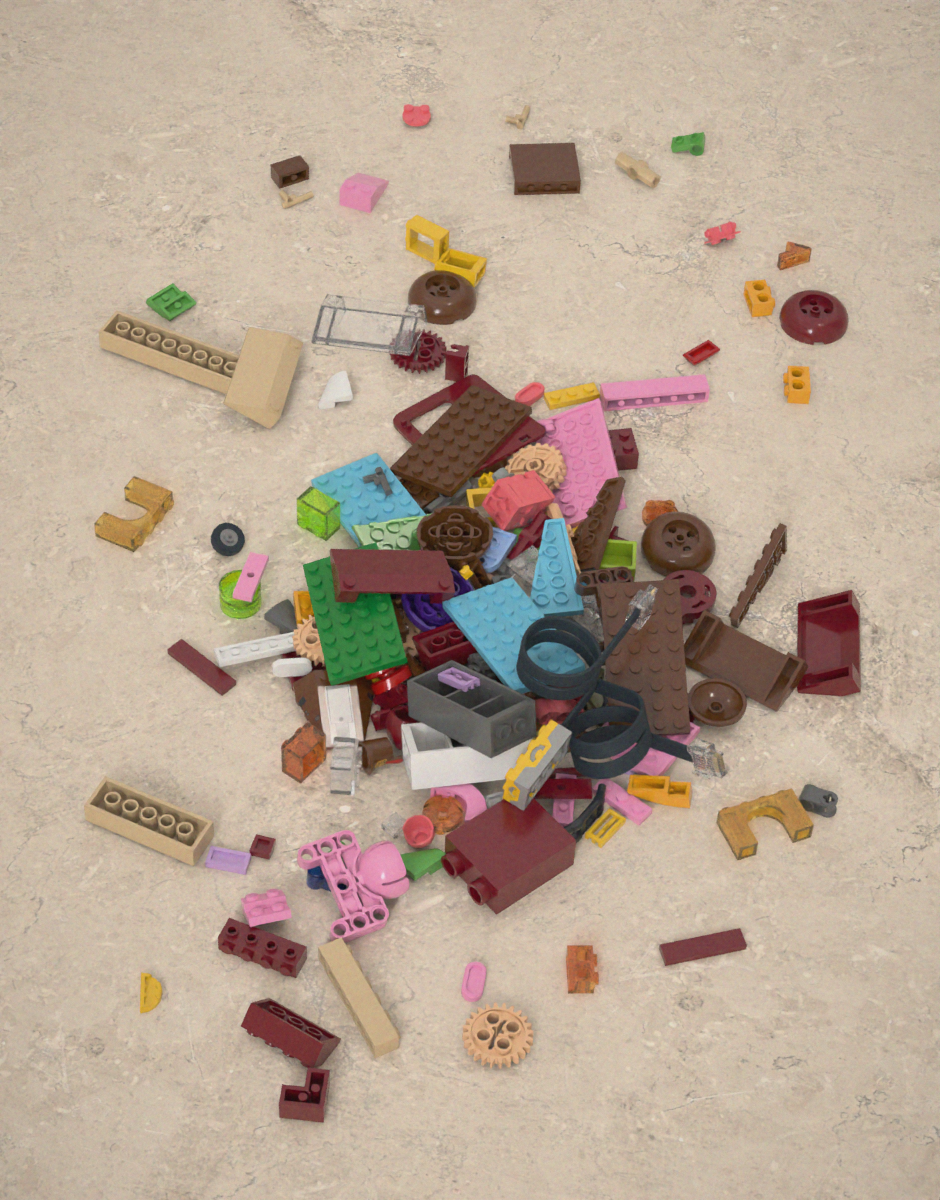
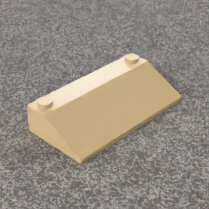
(263, 375)

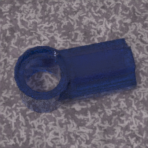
(319, 881)

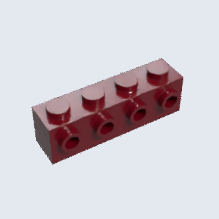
(262, 948)

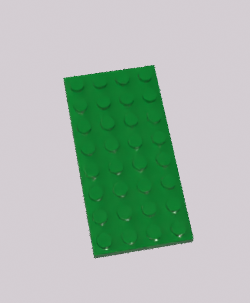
(356, 635)

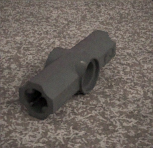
(444, 500)

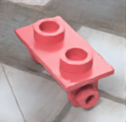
(727, 231)

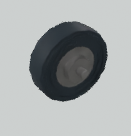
(227, 539)

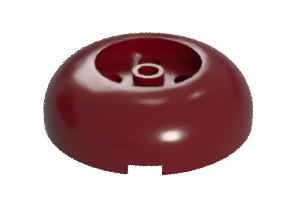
(824, 319)

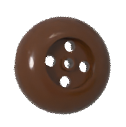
(444, 295)
(456, 532)
(675, 558)

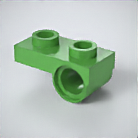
(694, 143)

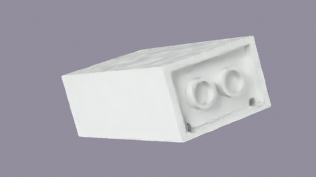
(441, 761)

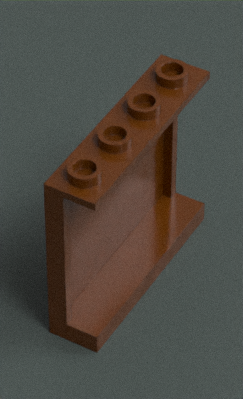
(545, 168)

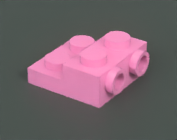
(265, 907)

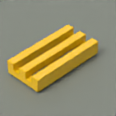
(597, 838)

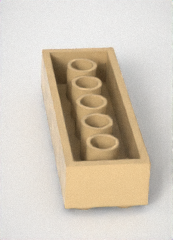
(149, 820)

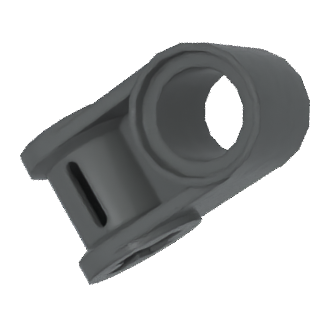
(817, 799)

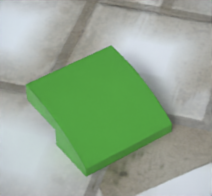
(170, 302)

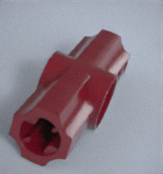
(530, 535)

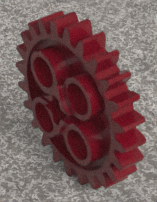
(430, 354)

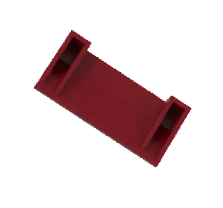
(391, 573)
(830, 645)

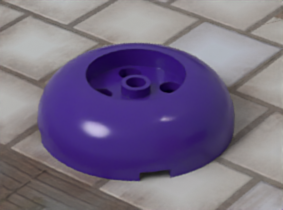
(423, 614)

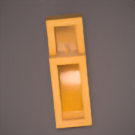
(661, 790)

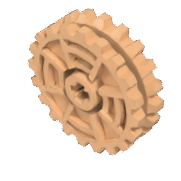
(544, 460)

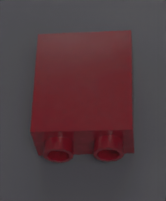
(507, 853)

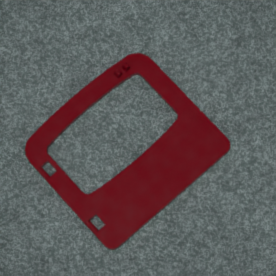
(528, 429)

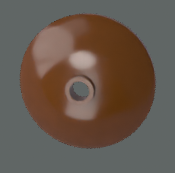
(717, 702)

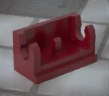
(457, 363)

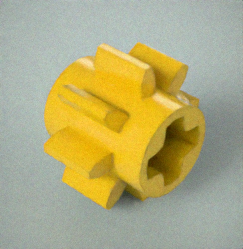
(486, 480)

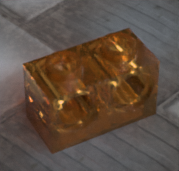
(581, 969)

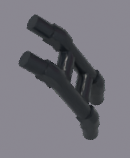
(589, 815)

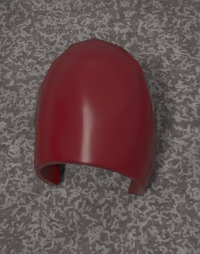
(393, 728)

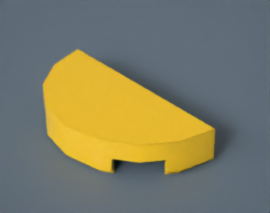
(149, 993)

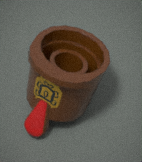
(377, 753)

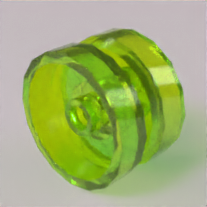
(234, 607)

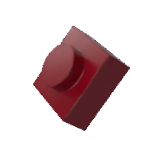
(262, 846)

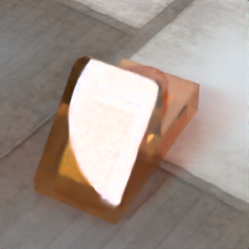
(794, 255)

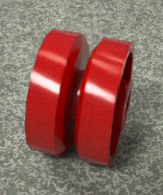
(388, 678)

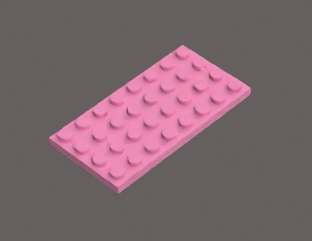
(589, 458)

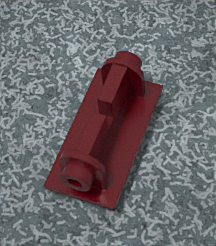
(395, 697)
(379, 717)

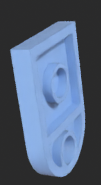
(500, 547)

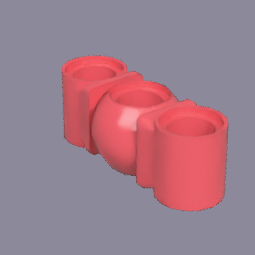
(553, 710)

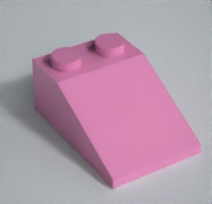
(362, 192)

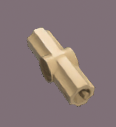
(637, 169)

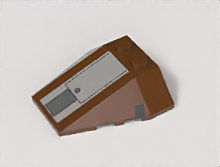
(335, 709)

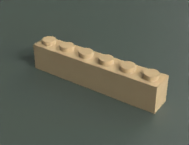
(358, 997)

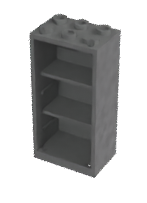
(483, 718)

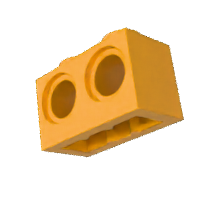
(758, 298)
(797, 384)

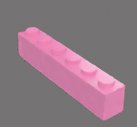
(654, 392)

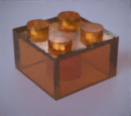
(303, 752)

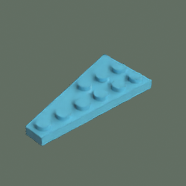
(555, 573)

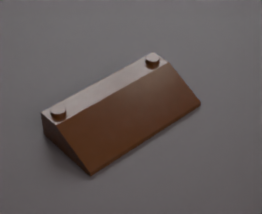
(735, 657)

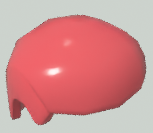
(418, 831)

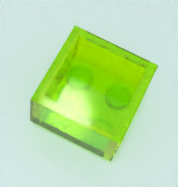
(318, 513)

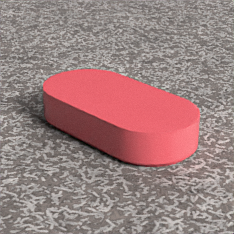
(530, 393)

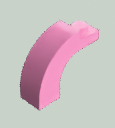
(468, 795)

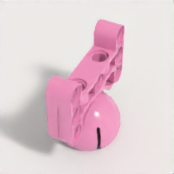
(369, 875)

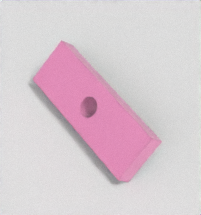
(250, 577)

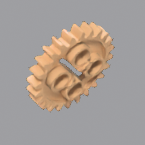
(307, 641)
(478, 1028)

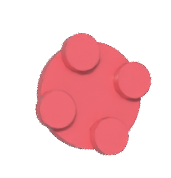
(416, 115)

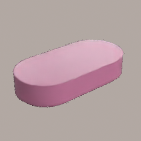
(473, 981)

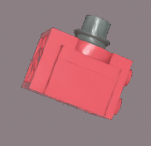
(516, 498)

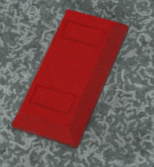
(701, 352)

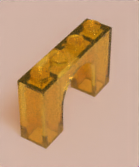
(132, 533)
(781, 806)

